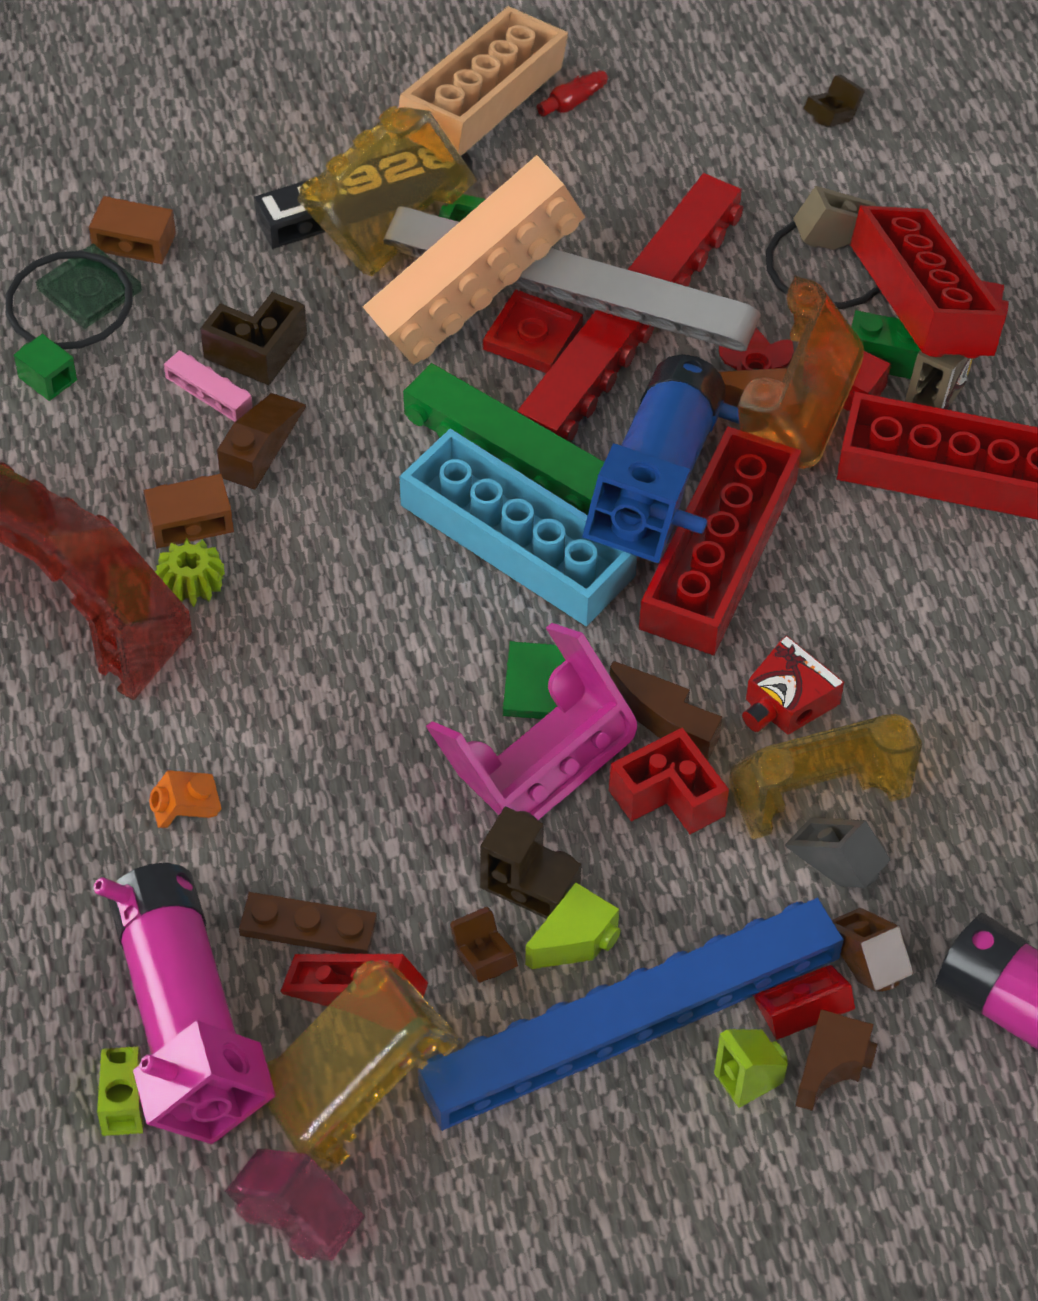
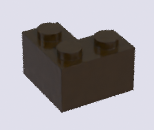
(257, 343)
(521, 868)

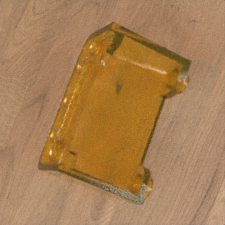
(877, 750)
(353, 1060)

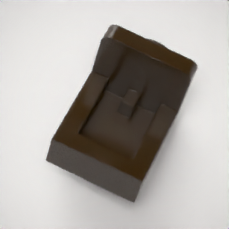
(836, 105)

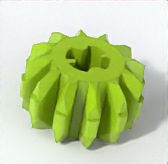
(191, 570)

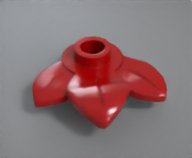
(759, 354)

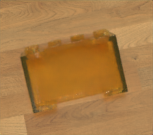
(393, 165)

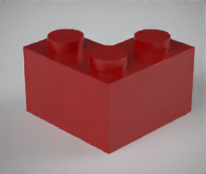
(670, 774)

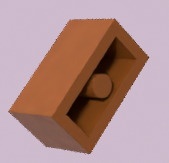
(133, 229)
(188, 510)

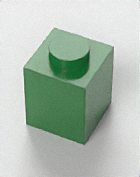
(45, 367)

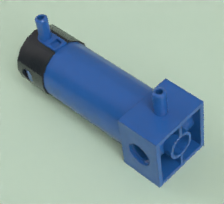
(647, 474)

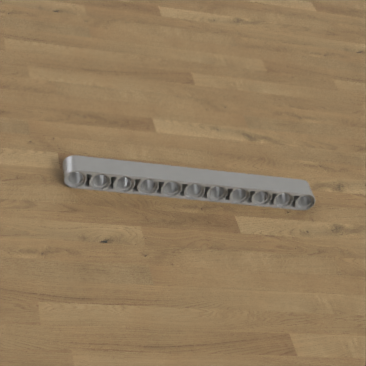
(603, 287)

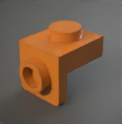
(184, 795)

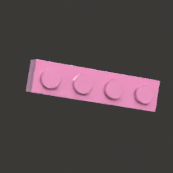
(207, 385)

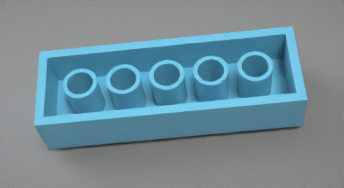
(515, 526)

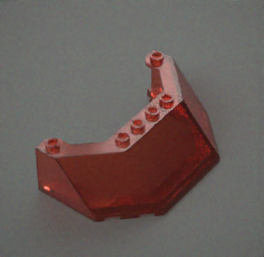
(128, 607)

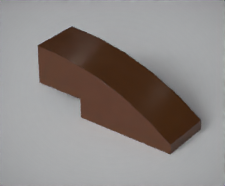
(665, 707)

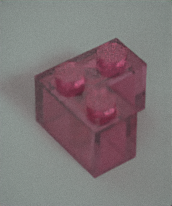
(298, 1199)

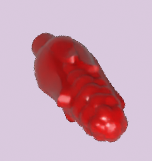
(571, 94)

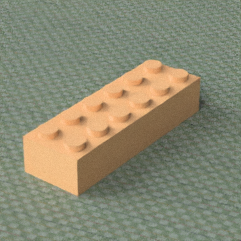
(488, 76)
(475, 260)

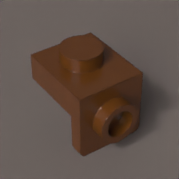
(482, 946)

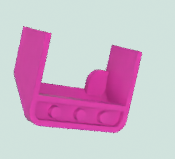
(558, 751)

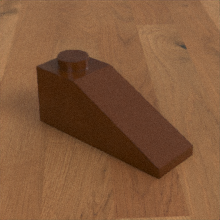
(257, 439)

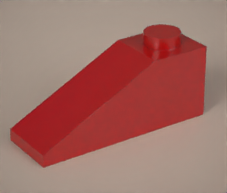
(325, 976)

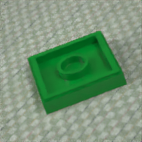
(528, 679)

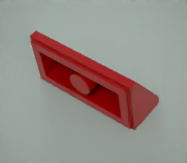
(799, 1001)

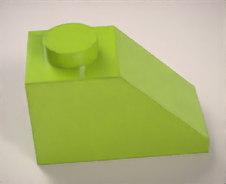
(574, 931)
(749, 1064)

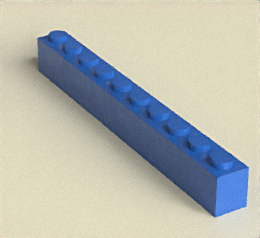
(628, 1013)

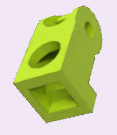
(118, 1095)

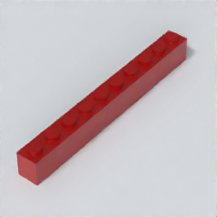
(610, 341)

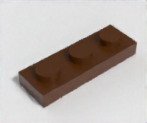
(307, 924)

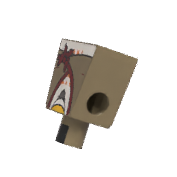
(949, 369)

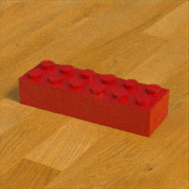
(927, 282)
(941, 455)
(709, 571)

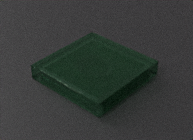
(86, 288)

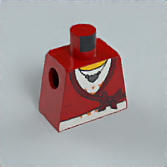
(790, 689)

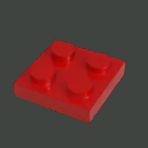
(532, 331)

